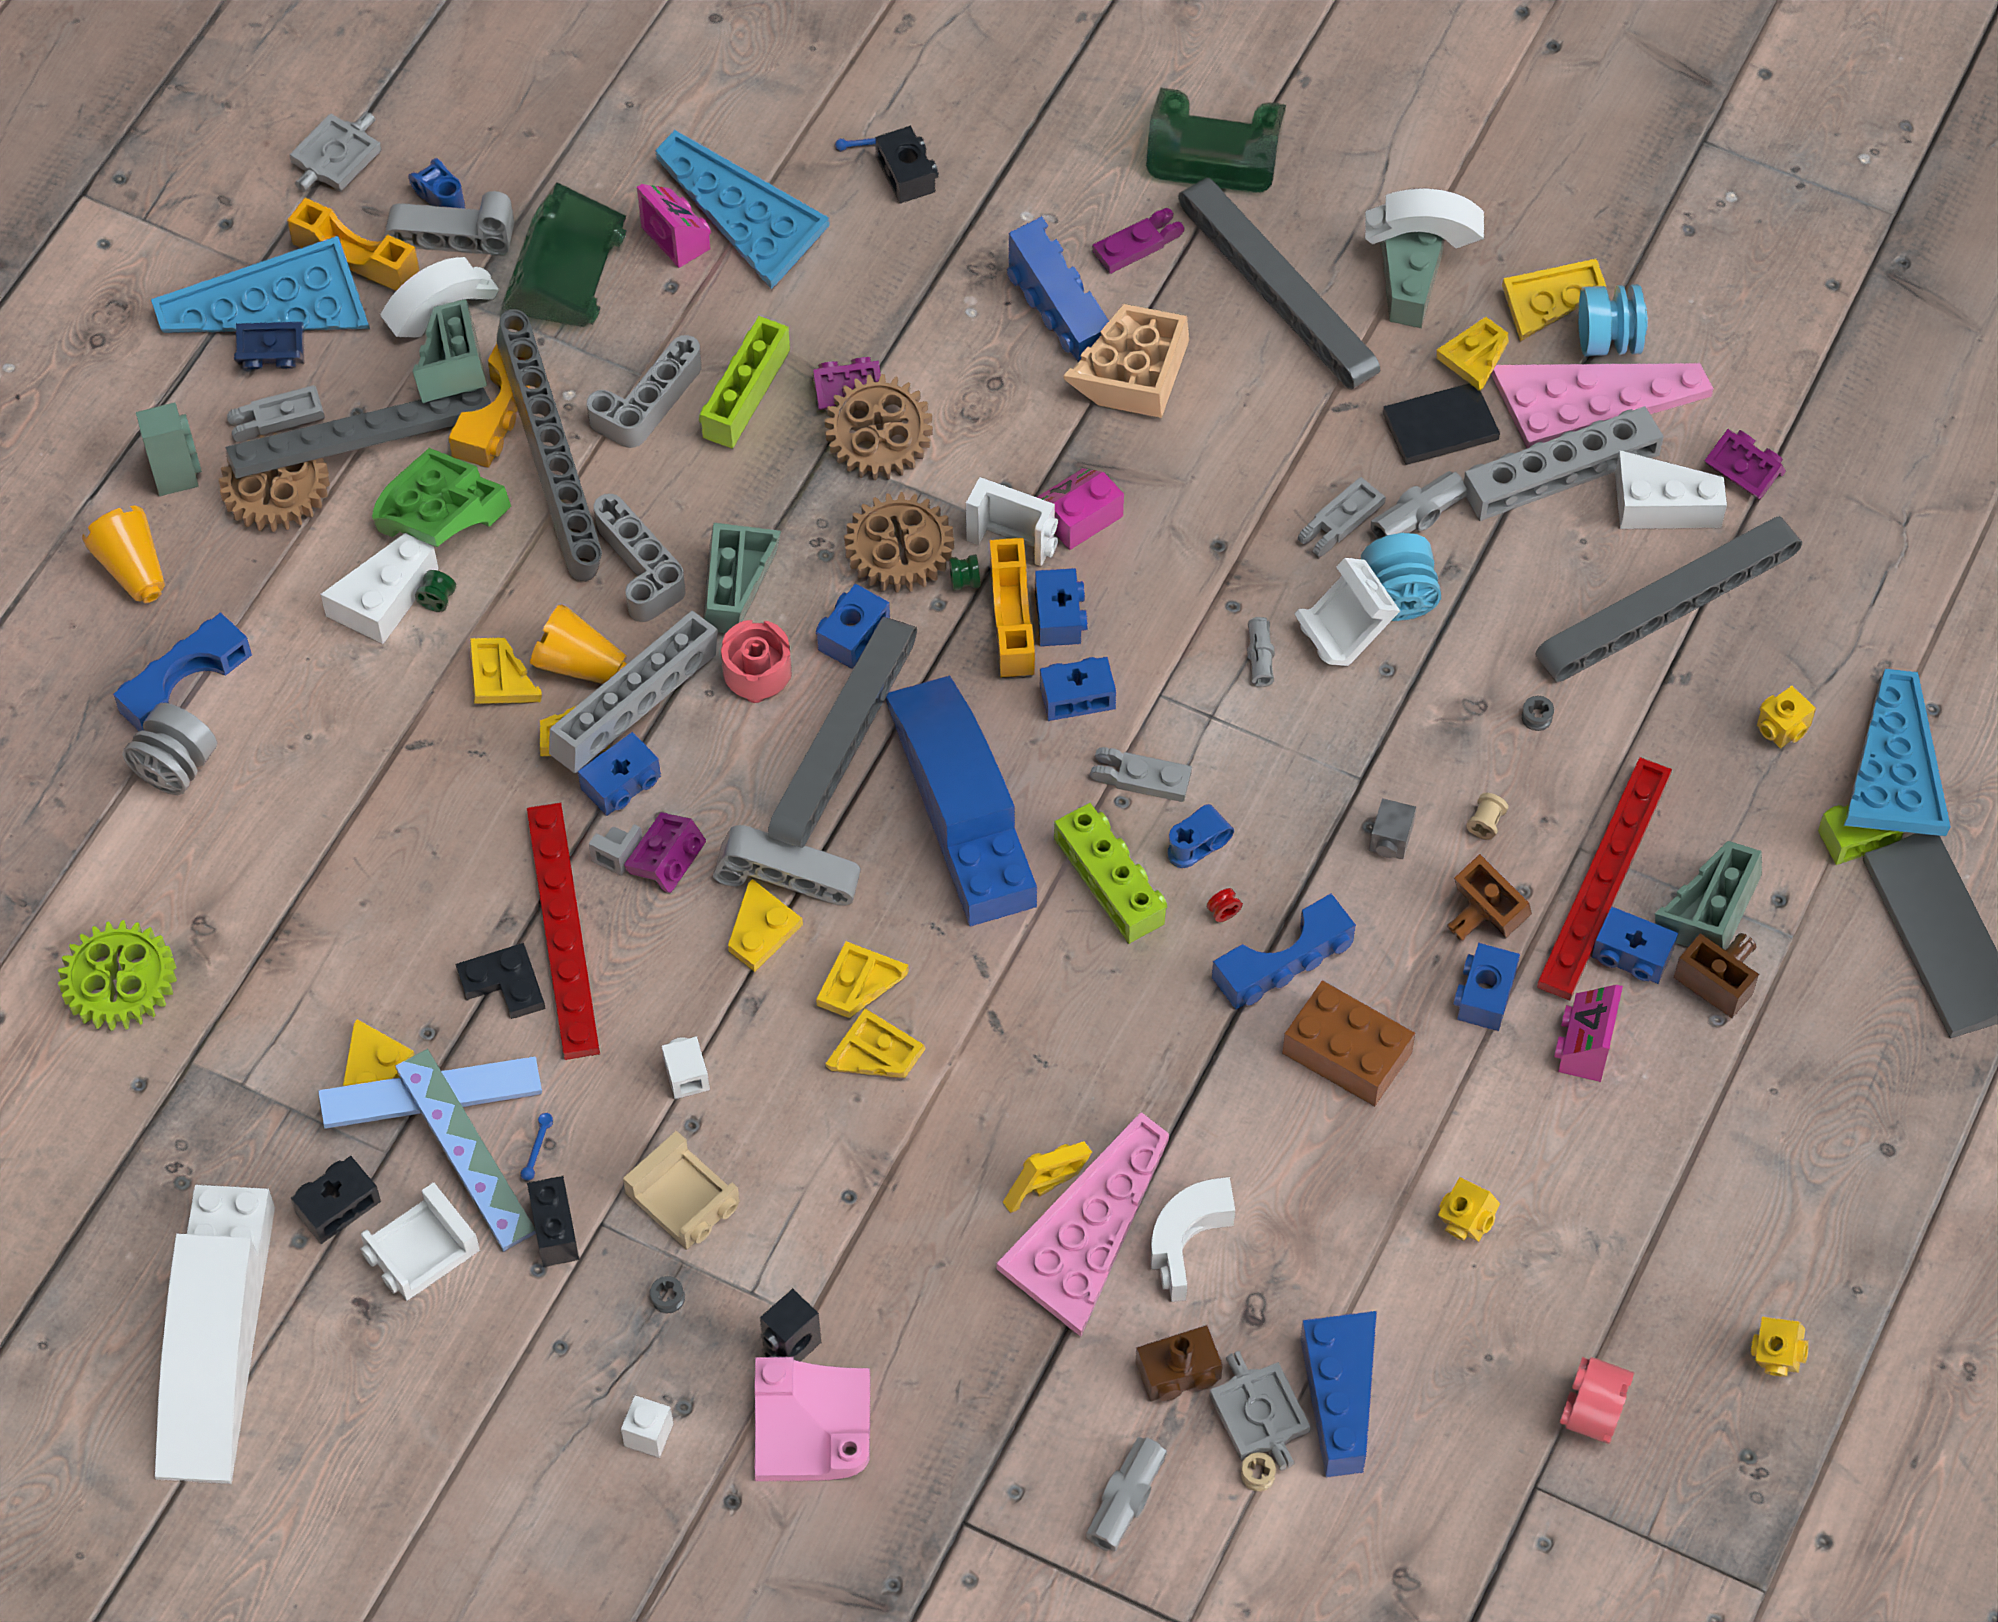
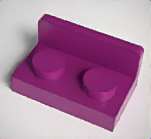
(831, 378)
(1744, 463)
(666, 850)

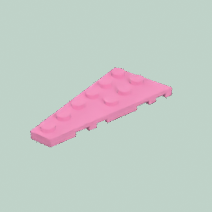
(1573, 396)
(1077, 1239)

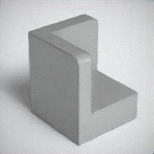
(614, 848)

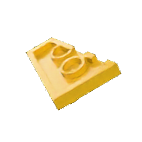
(1548, 294)

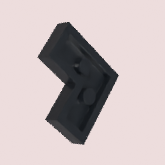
(504, 971)

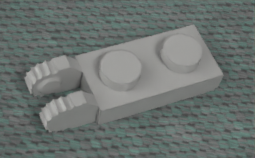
(276, 413)
(1342, 515)
(1142, 774)

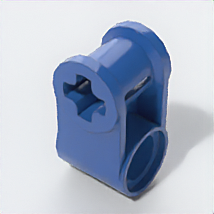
(437, 186)
(1198, 836)

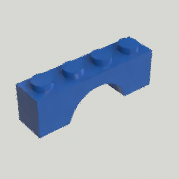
(213, 647)
(1248, 974)

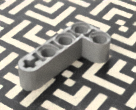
(455, 228)
(634, 418)
(634, 551)
(803, 869)

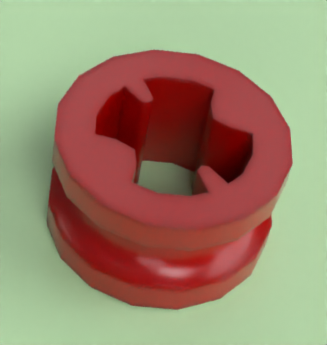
(1224, 905)

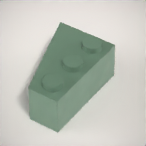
(1410, 274)
(451, 354)
(169, 448)
(735, 571)
(1715, 897)

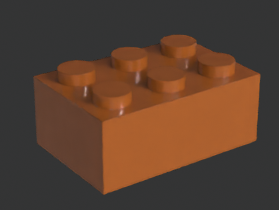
(1348, 1043)

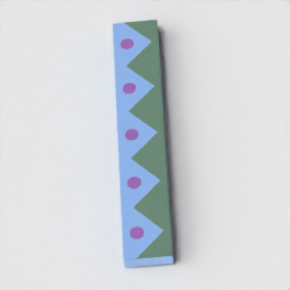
(465, 1150)

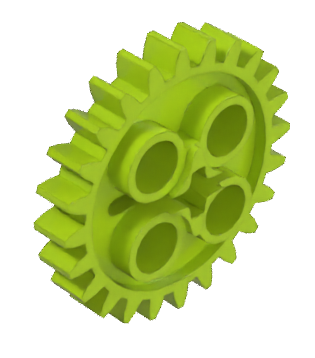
(149, 975)

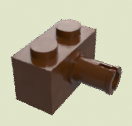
(1719, 973)
(1179, 1364)

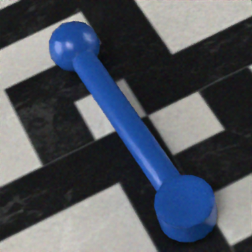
(842, 144)
(545, 1121)

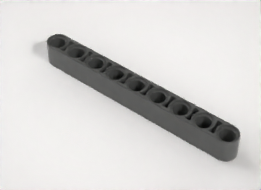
(1279, 283)
(546, 457)
(1668, 599)
(842, 732)

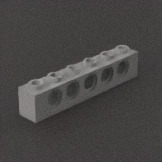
(1553, 476)
(632, 691)

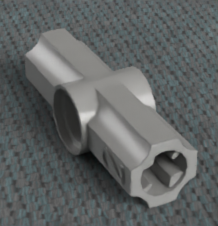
(1420, 506)
(1126, 1494)

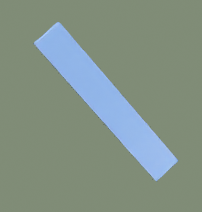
(392, 1099)

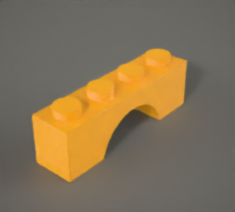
(384, 261)
(481, 433)
(1012, 607)

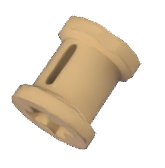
(1486, 818)

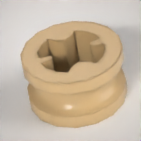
(1269, 1469)

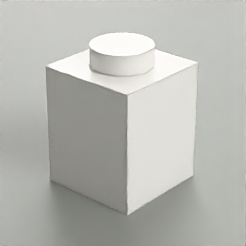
(685, 1067)
(647, 1426)

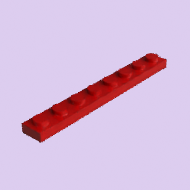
(1604, 878)
(563, 931)

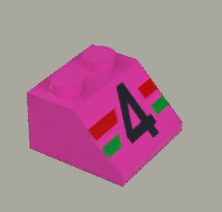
(672, 224)
(1084, 505)
(1589, 1032)

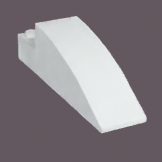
(211, 1332)

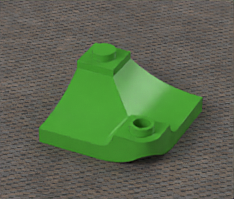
(438, 499)

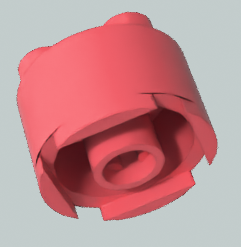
(756, 660)
(1599, 1399)

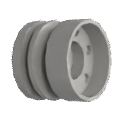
(170, 748)

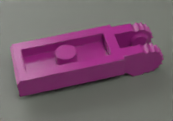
(1137, 240)

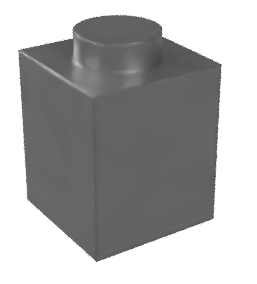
(1392, 829)

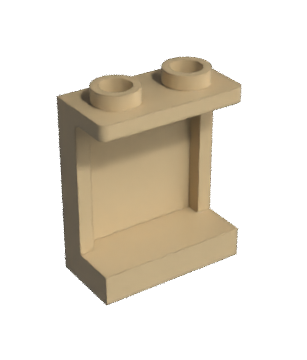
(680, 1191)

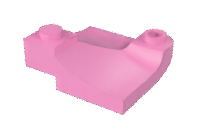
(809, 1419)

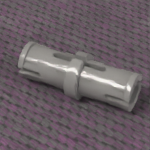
(1260, 651)

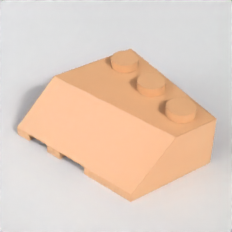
(1133, 361)

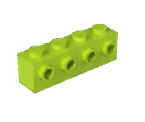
(745, 382)
(1110, 872)

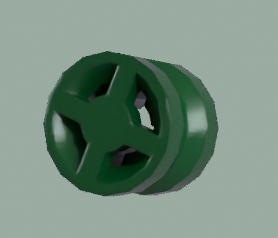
(964, 572)
(435, 591)

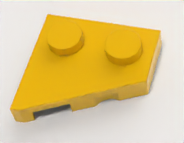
(761, 926)
(858, 979)
(373, 1056)

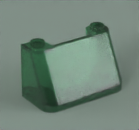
(1225, 151)
(564, 258)

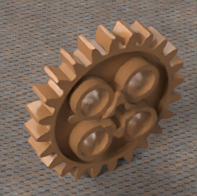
(884, 454)
(301, 488)
(929, 536)

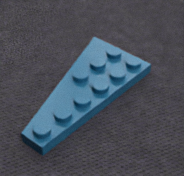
(752, 214)
(299, 286)
(1898, 768)

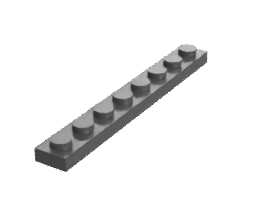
(351, 433)

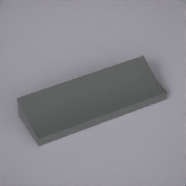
(1939, 930)

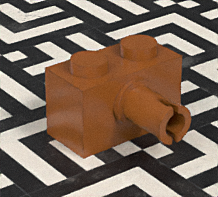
(1489, 899)

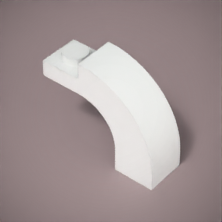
(1426, 211)
(436, 285)
(1186, 1214)

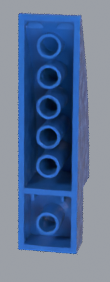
(964, 799)

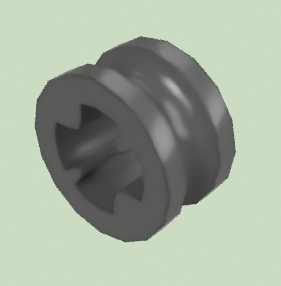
(1528, 717)
(668, 1306)

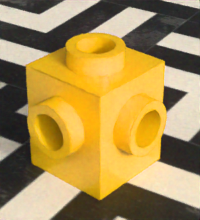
(1785, 717)
(1468, 1210)
(1772, 1336)

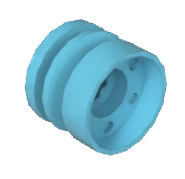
(1607, 320)
(1406, 571)

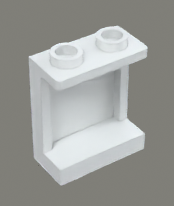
(1011, 515)
(1348, 614)
(420, 1244)

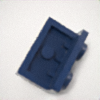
(269, 344)

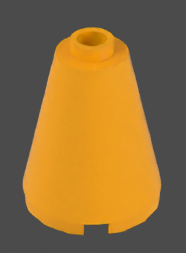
(127, 552)
(576, 649)

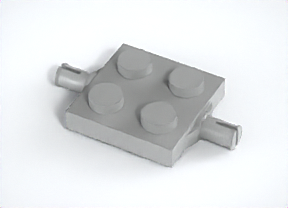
(335, 152)
(1259, 1410)

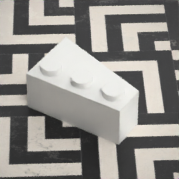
(1667, 495)
(381, 589)

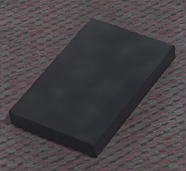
(1440, 423)

